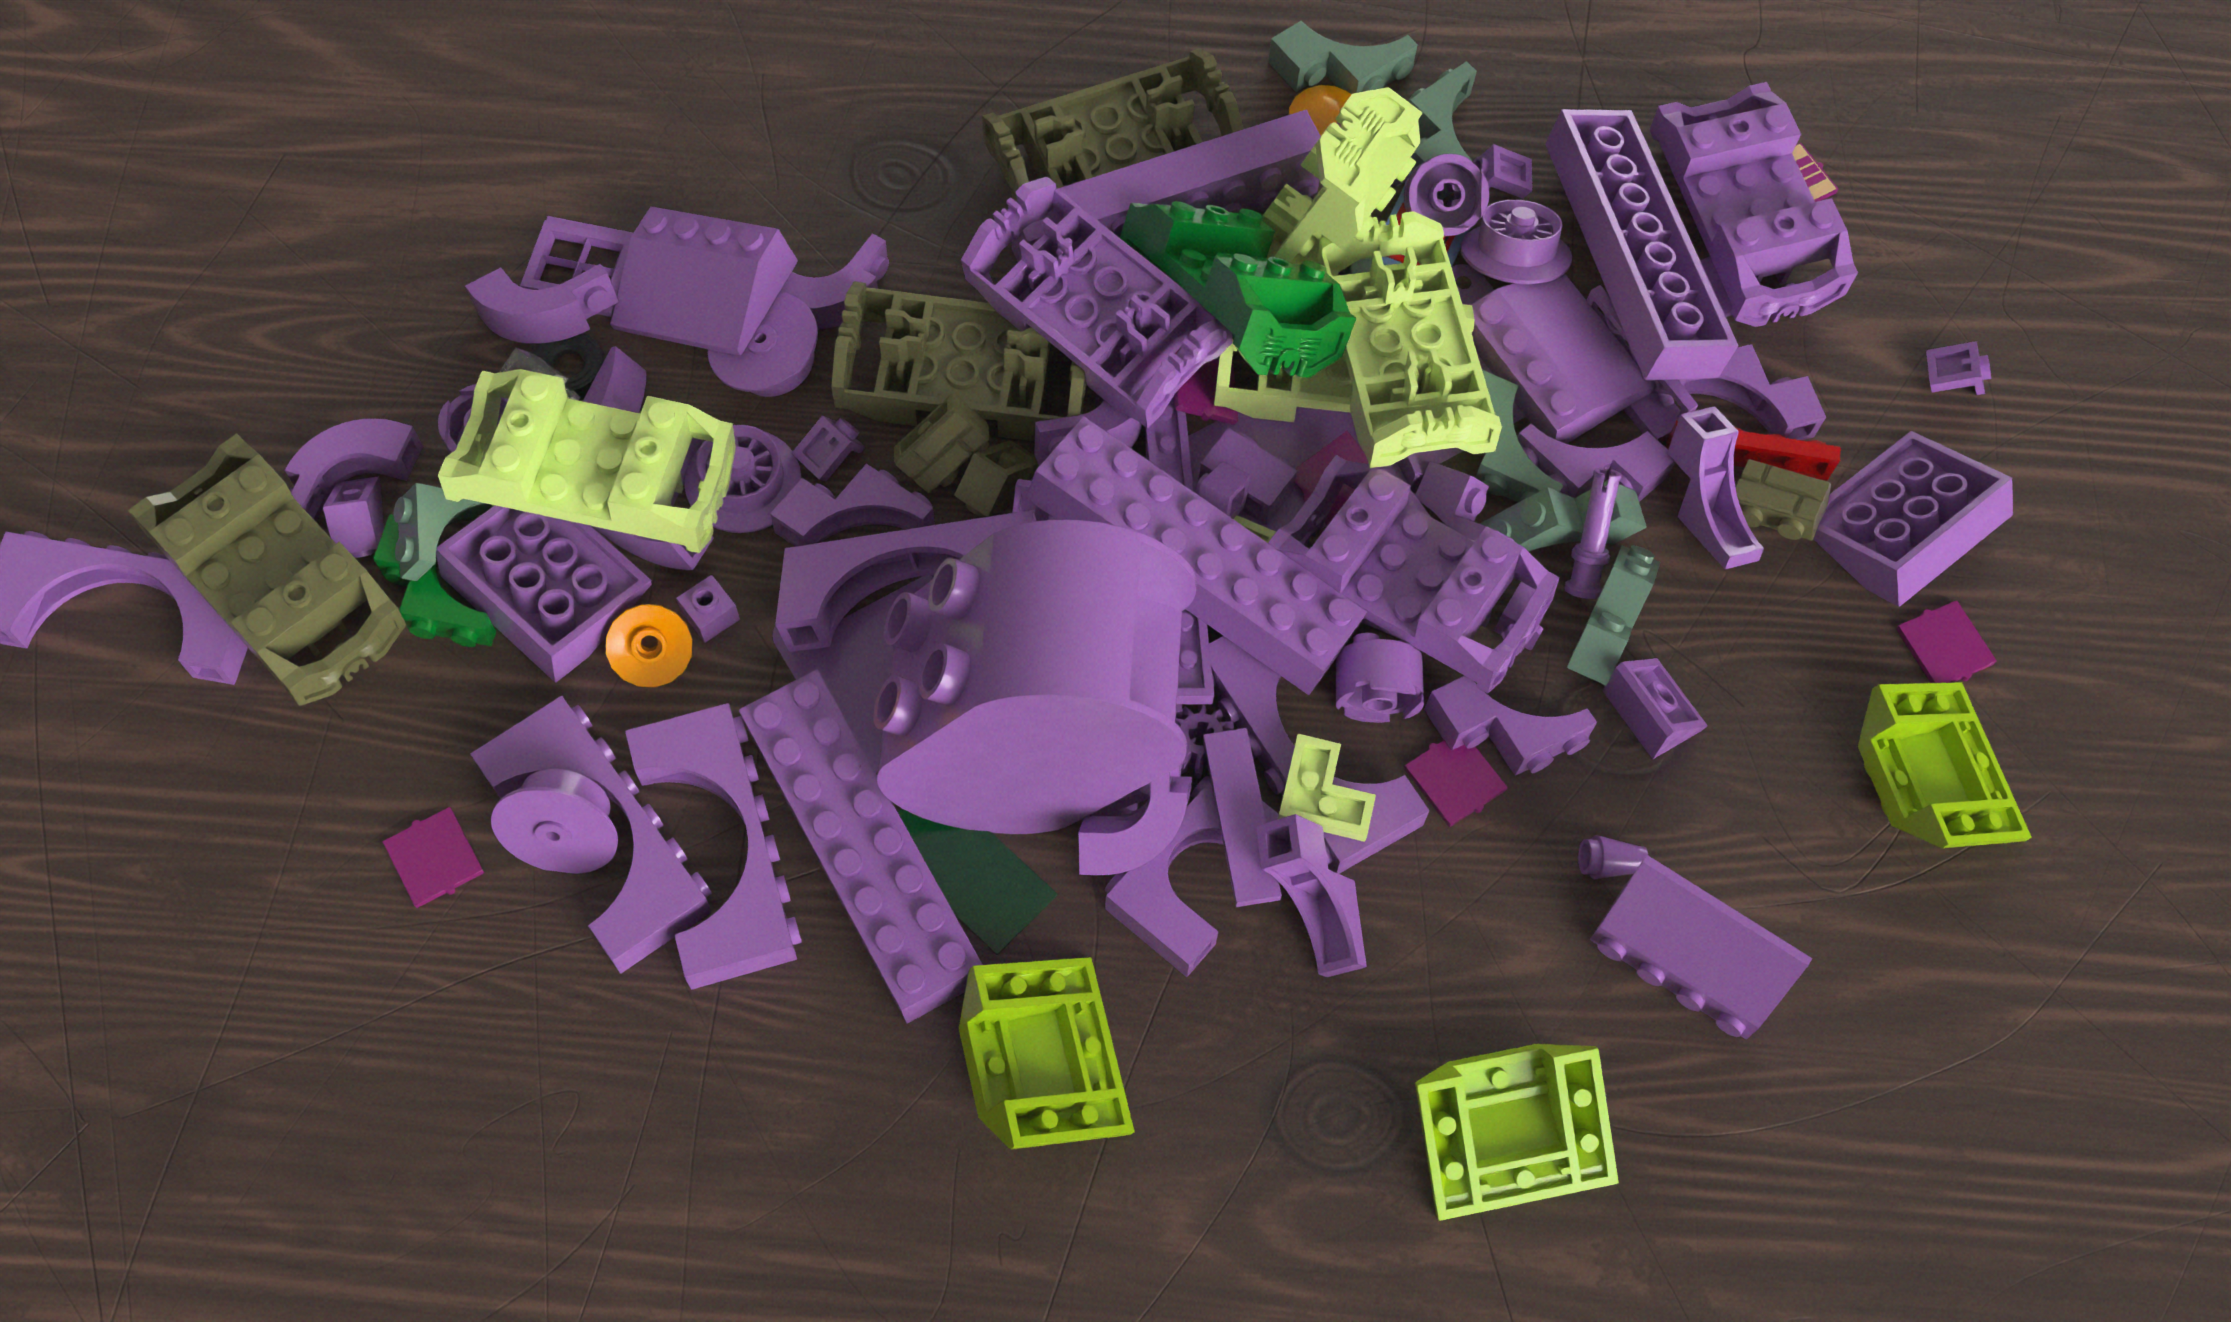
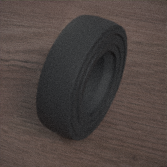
(580, 345)

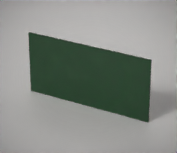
(980, 879)

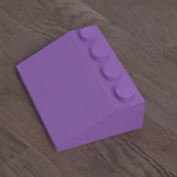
(700, 279)
(1559, 355)
(1912, 516)
(542, 583)
(1699, 949)

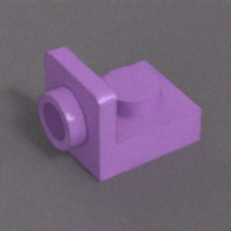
(1506, 170)
(1958, 367)
(827, 446)
(1514, 610)

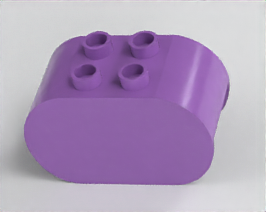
(1035, 678)

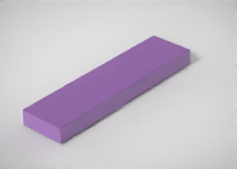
(1239, 813)

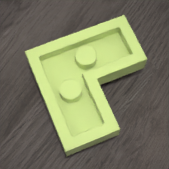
(1315, 798)

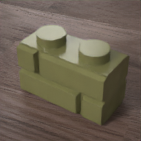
(942, 444)
(1782, 500)

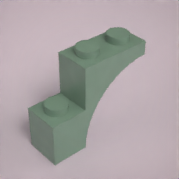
(1306, 57)
(1437, 107)
(1508, 468)
(1558, 518)
(421, 519)
(1615, 614)

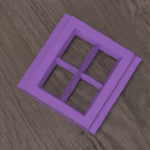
(578, 233)

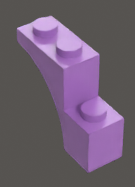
(1782, 408)
(1641, 462)
(872, 497)
(1454, 498)
(1711, 510)
(1525, 741)
(1296, 857)

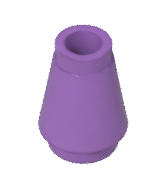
(1609, 857)

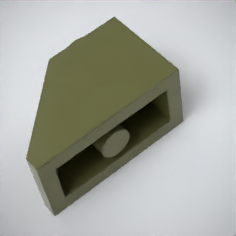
(992, 477)

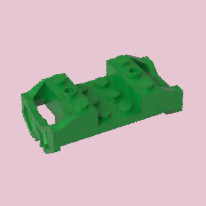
(1270, 306)

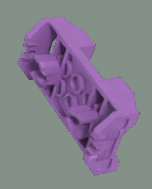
(1754, 203)
(1095, 301)
(1416, 571)

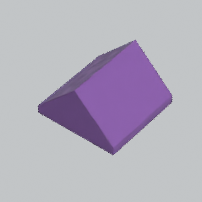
(1652, 705)

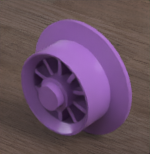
(1518, 243)
(777, 354)
(758, 482)
(557, 822)

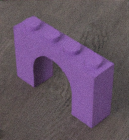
(1149, 905)

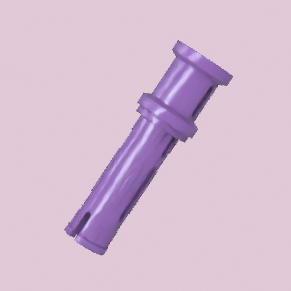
(1591, 552)

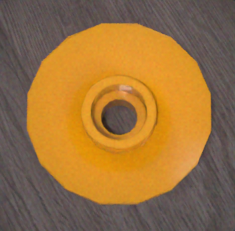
(649, 665)

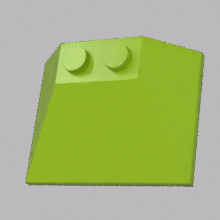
(1937, 767)
(1042, 1053)
(1515, 1128)

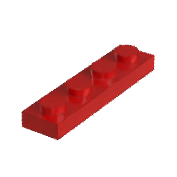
(1802, 457)

